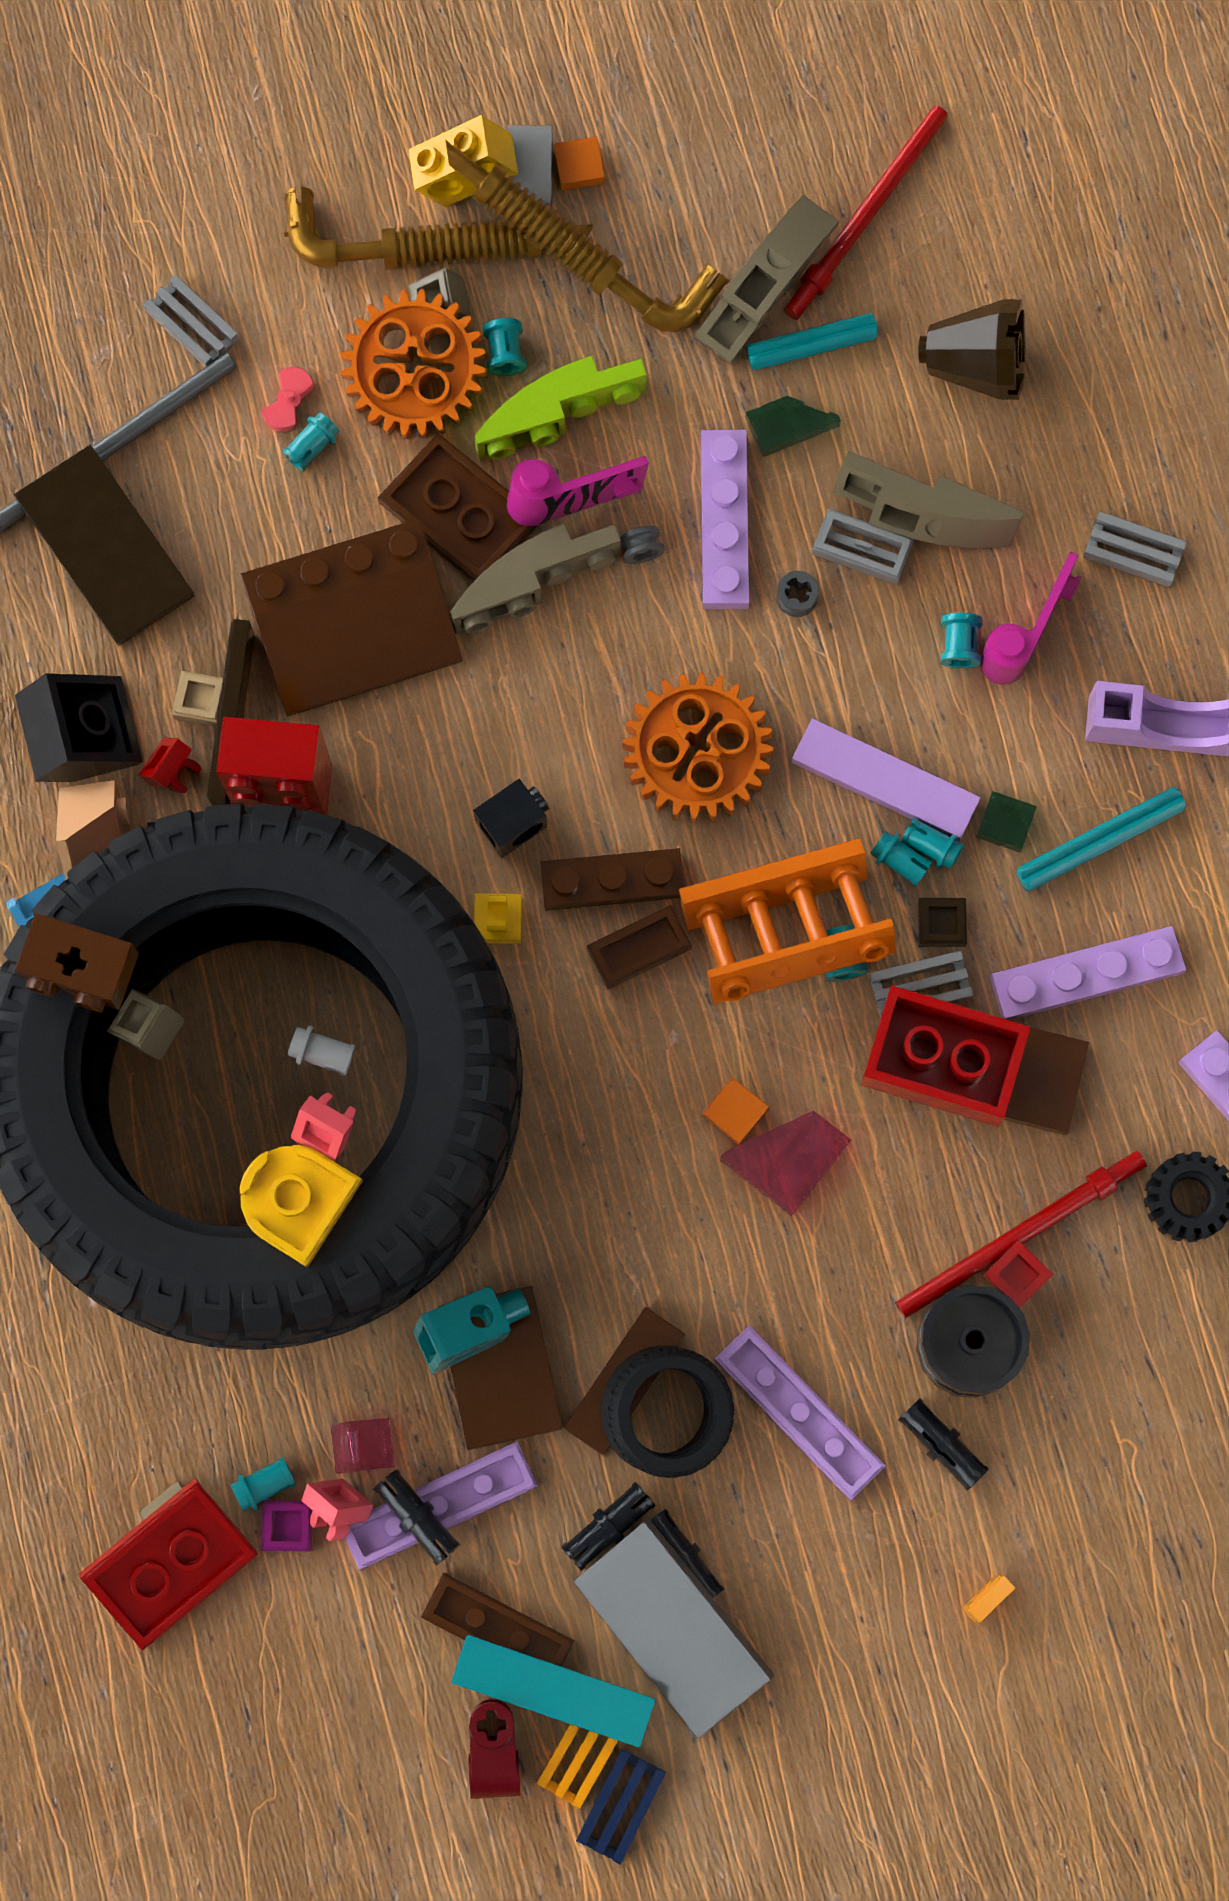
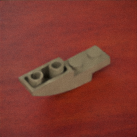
(766, 278)
(937, 514)
(515, 579)

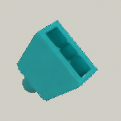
(450, 1336)

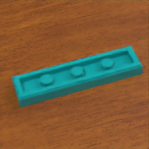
(553, 1691)

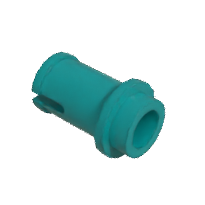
(311, 441)
(933, 844)
(900, 858)
(262, 1484)

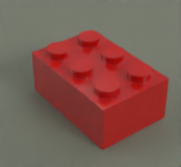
(274, 764)
(945, 1056)

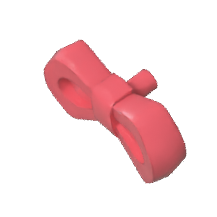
(282, 414)

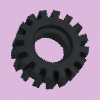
(1161, 1203)

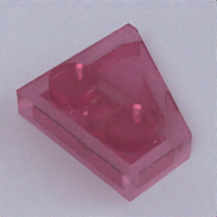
(788, 1159)

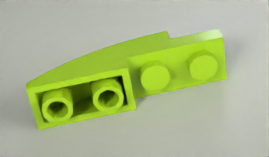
(540, 409)

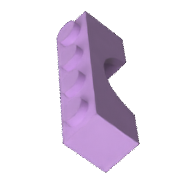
(1141, 719)

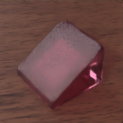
(362, 1445)

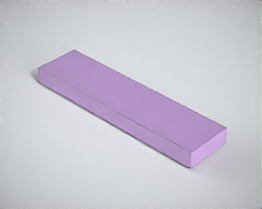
(885, 779)
(799, 1412)
(455, 1500)

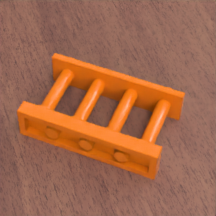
(774, 885)

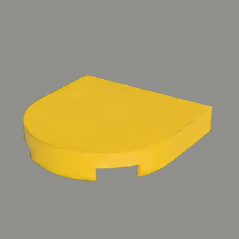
(295, 1198)

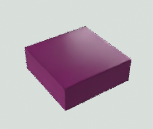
(286, 1526)

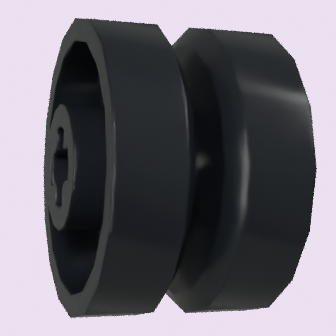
(949, 1359)

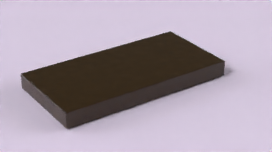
(104, 545)

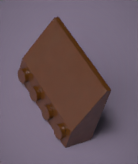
(352, 617)

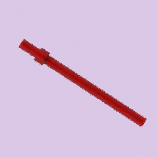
(818, 275)
(1099, 1185)

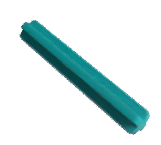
(1101, 839)

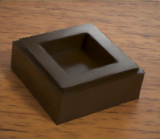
(942, 922)

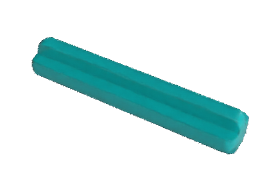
(812, 341)

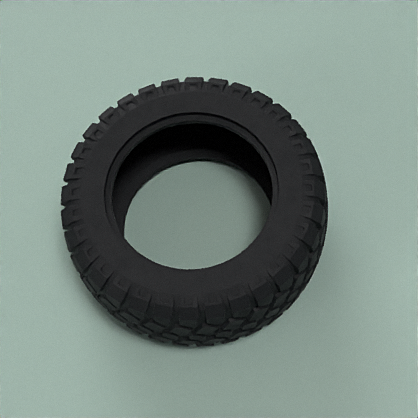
(220, 883)

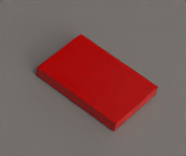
(168, 1564)

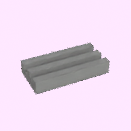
(165, 296)
(1141, 534)
(858, 562)
(951, 959)

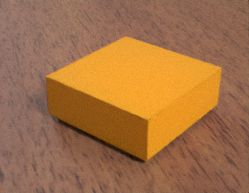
(988, 1598)

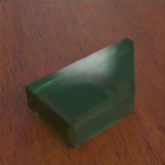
(787, 423)

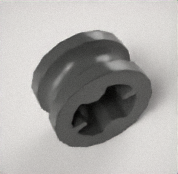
(642, 545)
(802, 581)

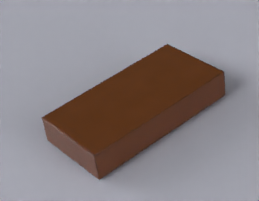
(639, 947)

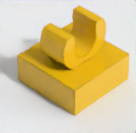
(499, 917)

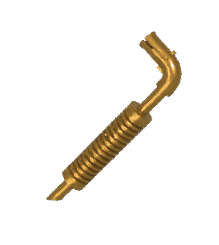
(407, 246)
(580, 253)

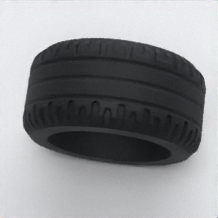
(716, 1420)

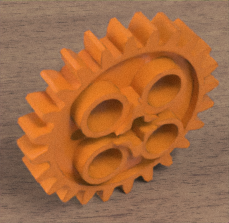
(420, 323)
(662, 727)

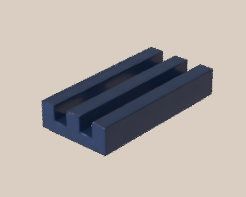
(601, 1845)

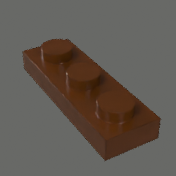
(612, 879)

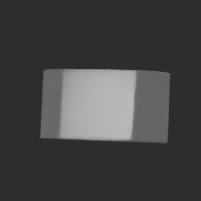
(534, 159)

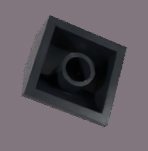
(77, 726)

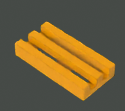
(561, 1789)

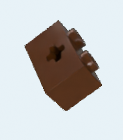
(55, 942)

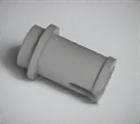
(321, 1050)

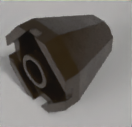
(979, 349)

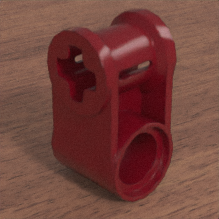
(493, 1759)

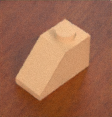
(88, 820)

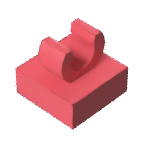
(323, 1127)
(336, 1505)

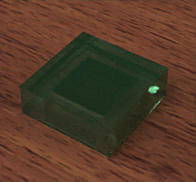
(1006, 821)

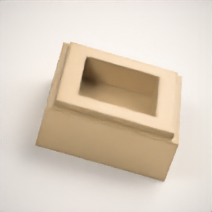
(197, 698)

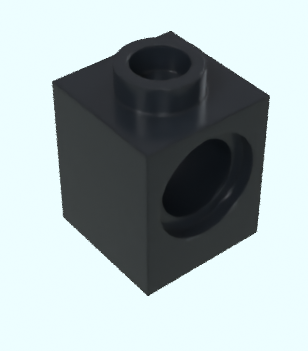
(512, 817)

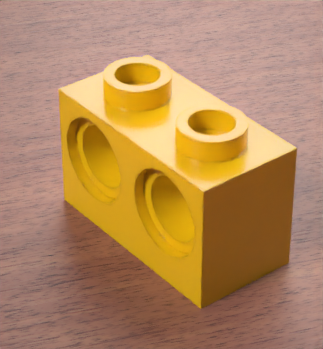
(479, 140)

